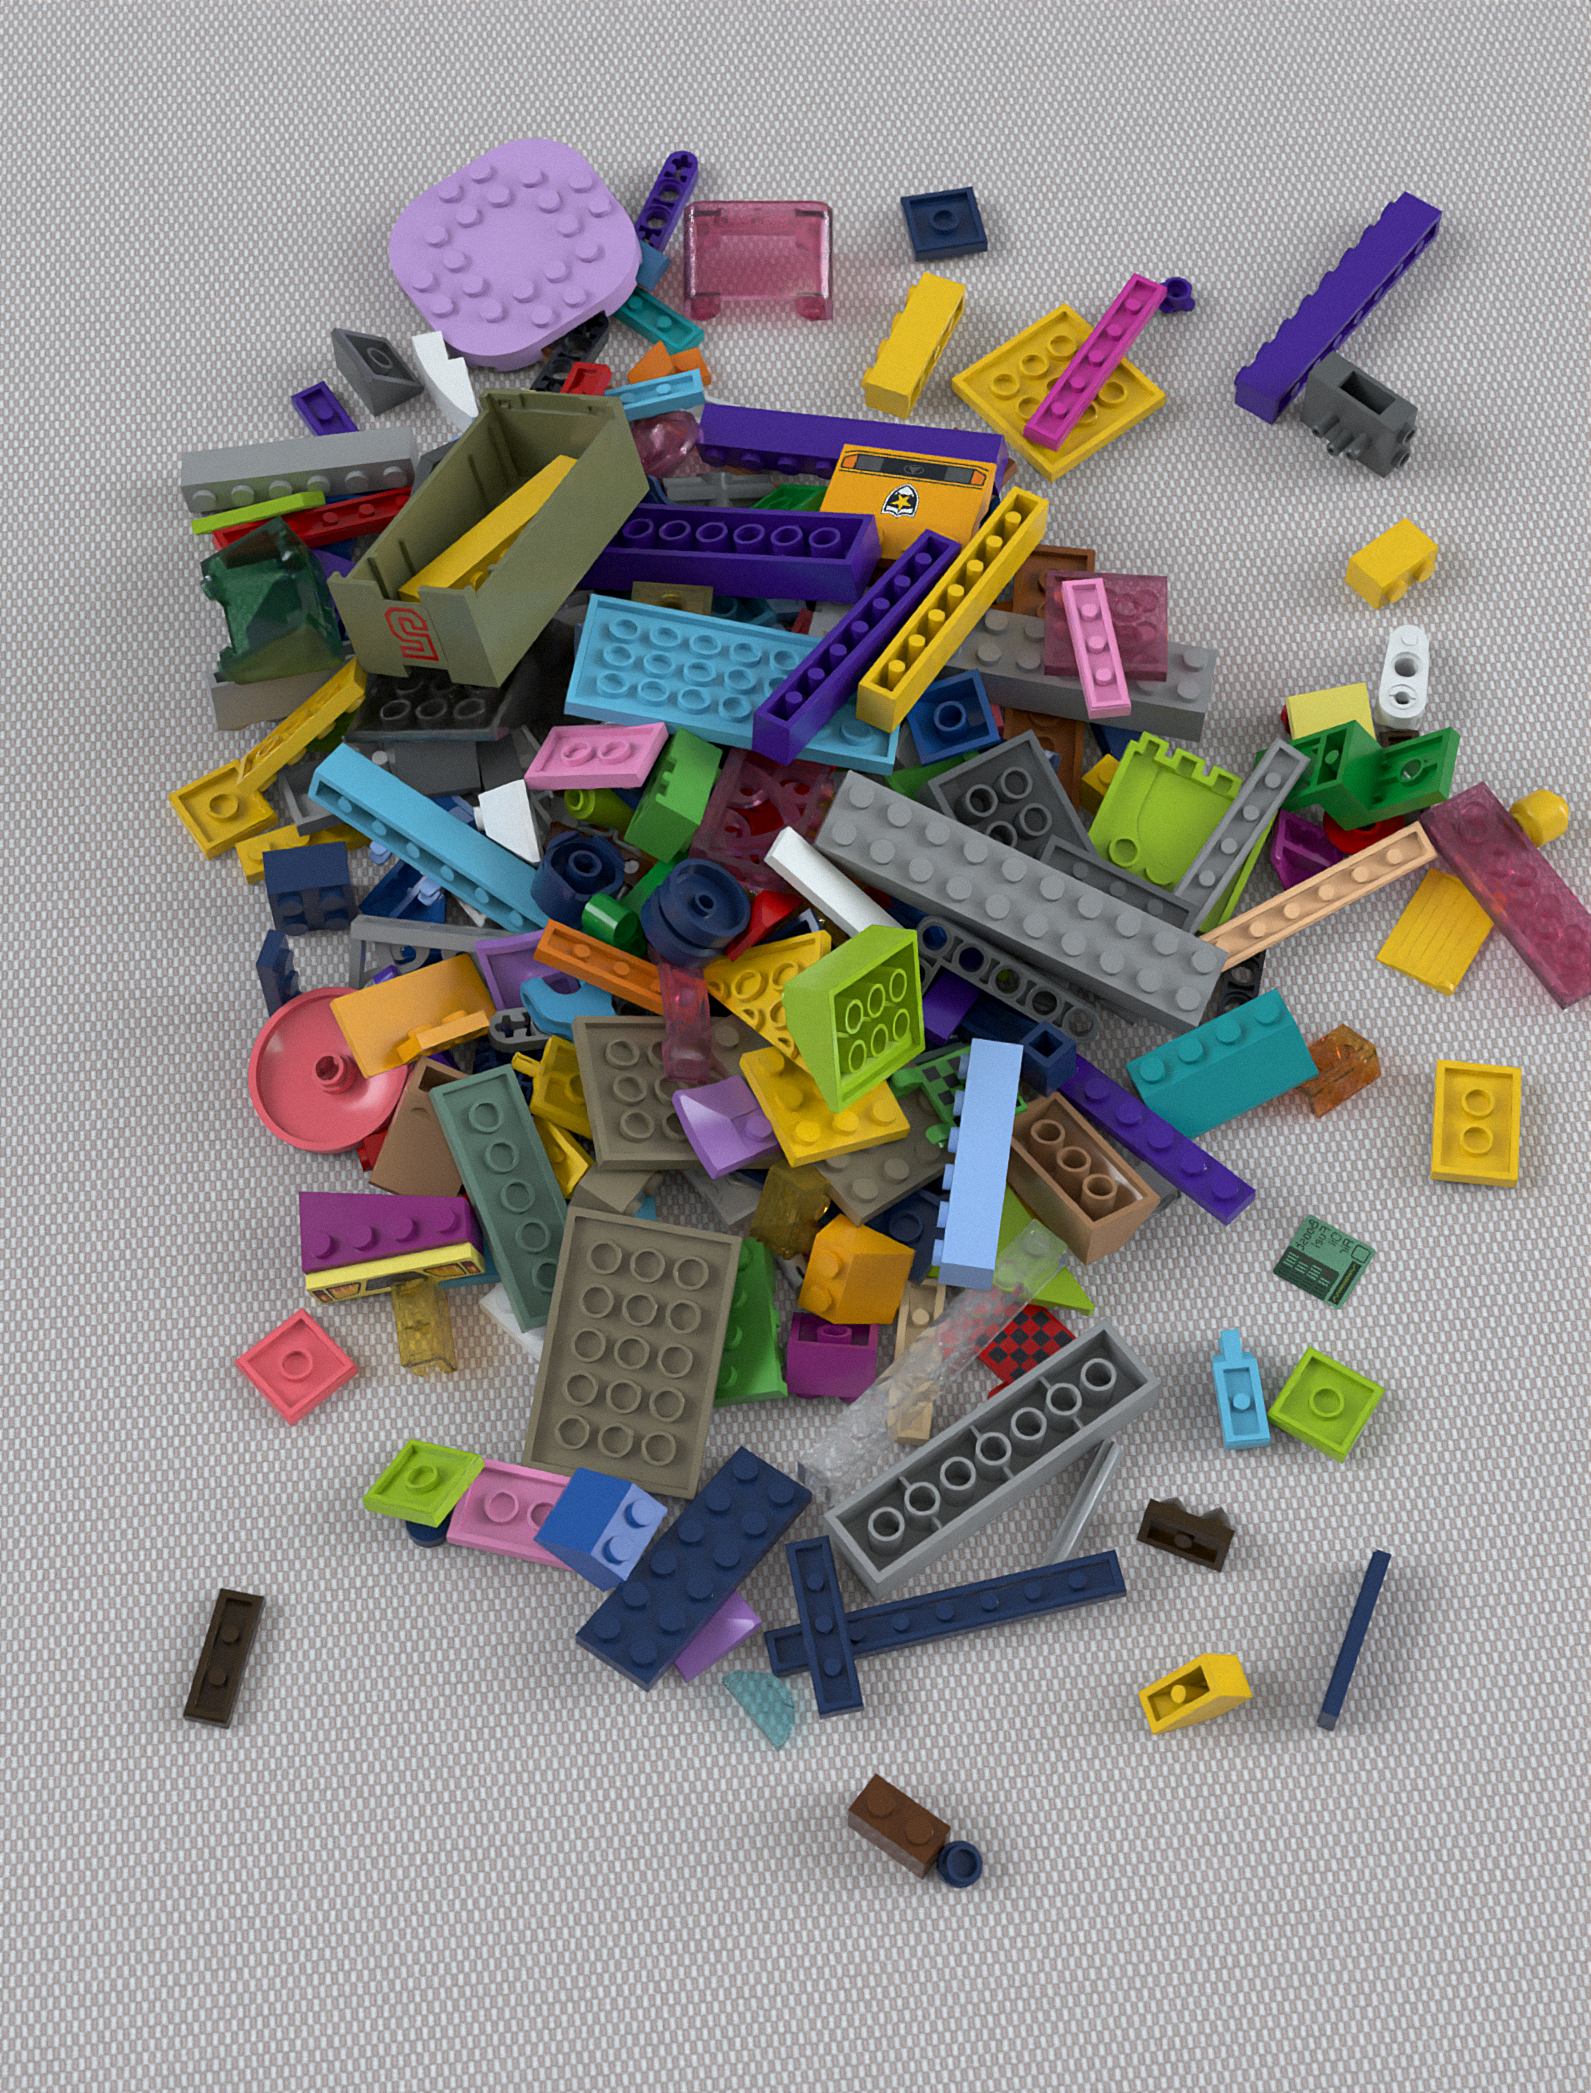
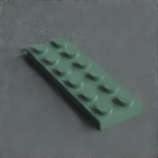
(507, 1184)

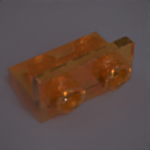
(1344, 1067)

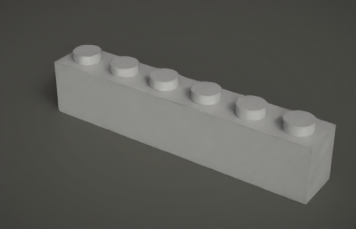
(287, 467)

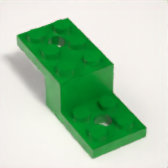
(1369, 783)

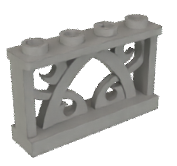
(393, 933)

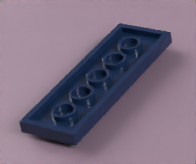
(693, 1569)

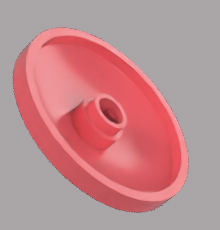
(310, 1083)

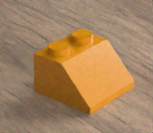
(855, 1274)

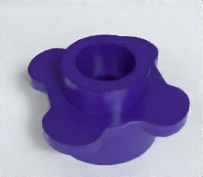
(1177, 296)

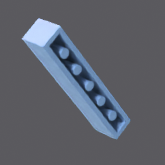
(980, 1164)

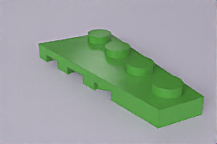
(751, 1350)

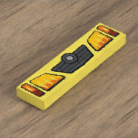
(379, 1275)

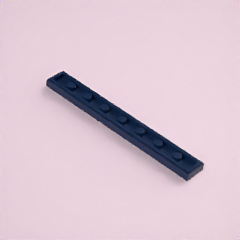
(962, 1610)

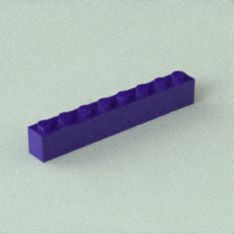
(1337, 306)
(814, 443)
(849, 650)

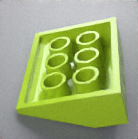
(858, 1013)

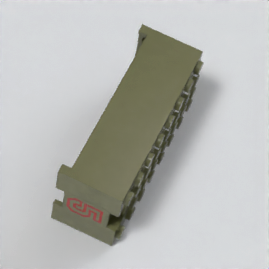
(489, 631)

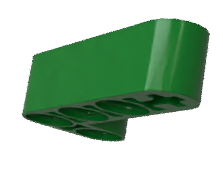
(620, 921)

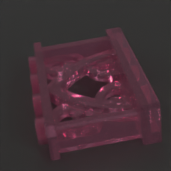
(748, 770)

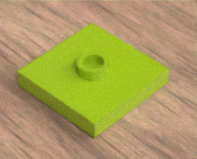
(1325, 1404)
(423, 1482)

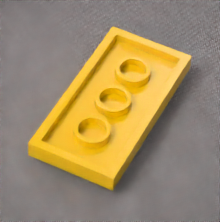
(309, 720)

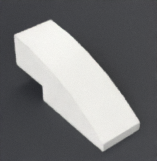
(445, 379)

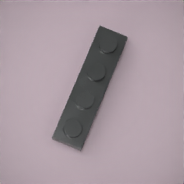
(1118, 883)

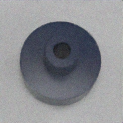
(426, 1535)

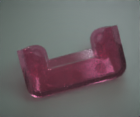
(758, 256)

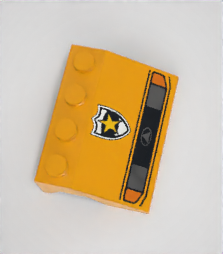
(910, 495)

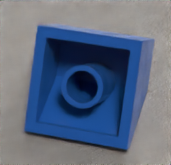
(600, 1527)

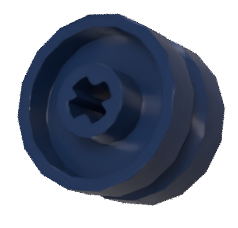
(695, 913)

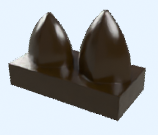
(1191, 1537)

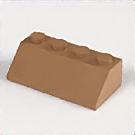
(1076, 1179)

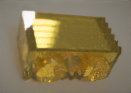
(790, 1209)

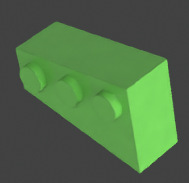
(675, 796)

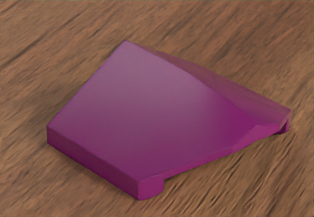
(1300, 849)

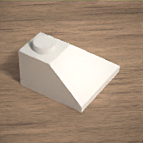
(511, 821)

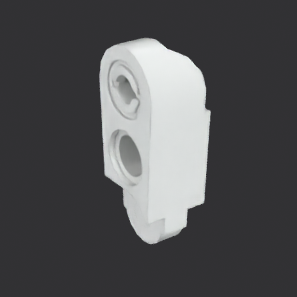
(1407, 656)

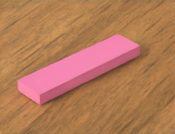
(1095, 648)

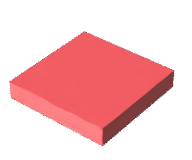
(296, 1366)

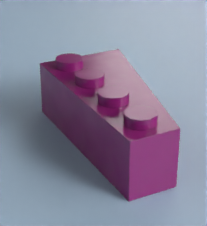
(370, 1227)

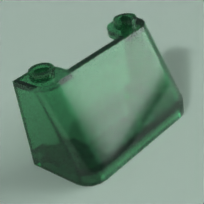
(273, 606)

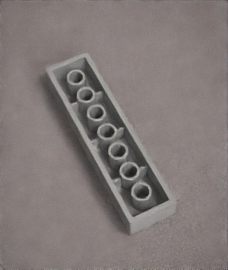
(990, 1459)

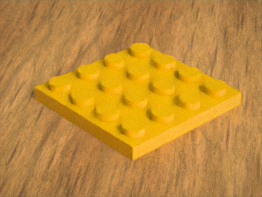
(1019, 374)

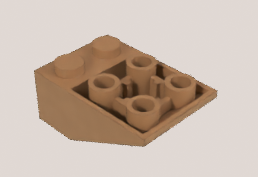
(415, 1150)

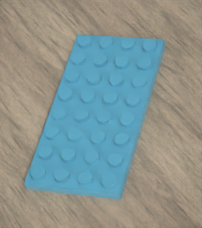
(706, 677)

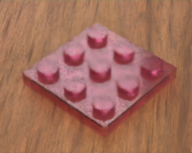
(1138, 619)

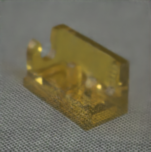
(423, 1326)

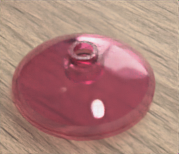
(665, 442)

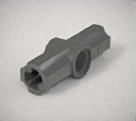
(717, 489)

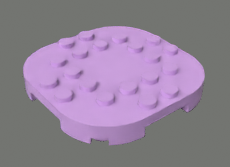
(515, 252)

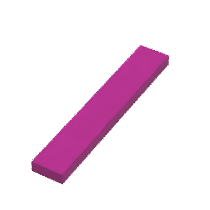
(1094, 362)

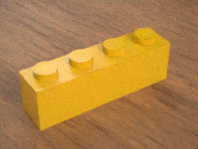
(914, 345)

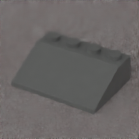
(1008, 797)

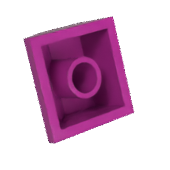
(830, 1358)

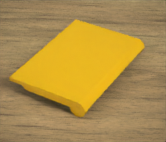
(1437, 933)

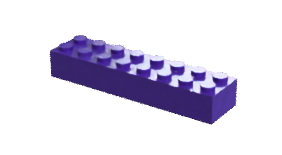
(742, 552)

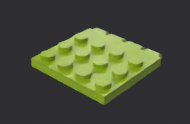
(1163, 814)

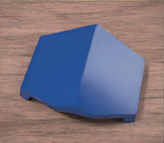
(398, 897)

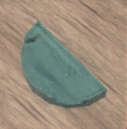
(765, 1702)

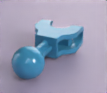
(556, 1011)

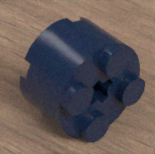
(575, 872)

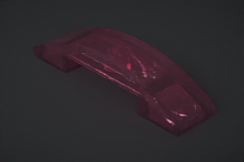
(687, 1020)

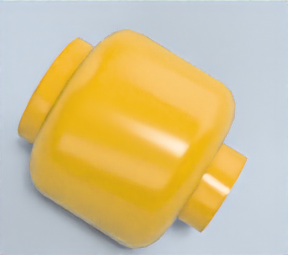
(1541, 816)

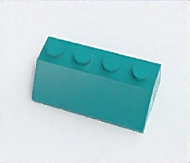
(1224, 1067)

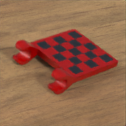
(1024, 1345)

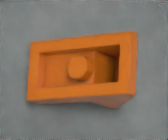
(659, 364)

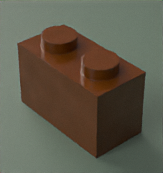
(898, 1826)

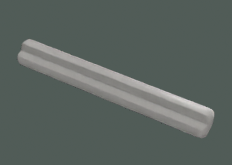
(1084, 1503)

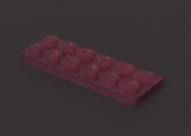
(1515, 889)

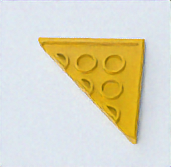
(755, 983)

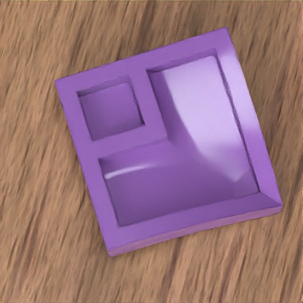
(510, 962)
(725, 1125)
(718, 1638)

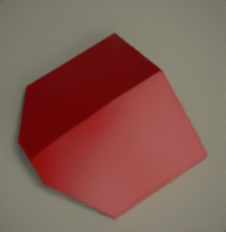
(768, 913)

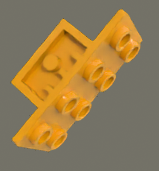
(415, 1015)

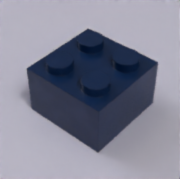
(310, 888)

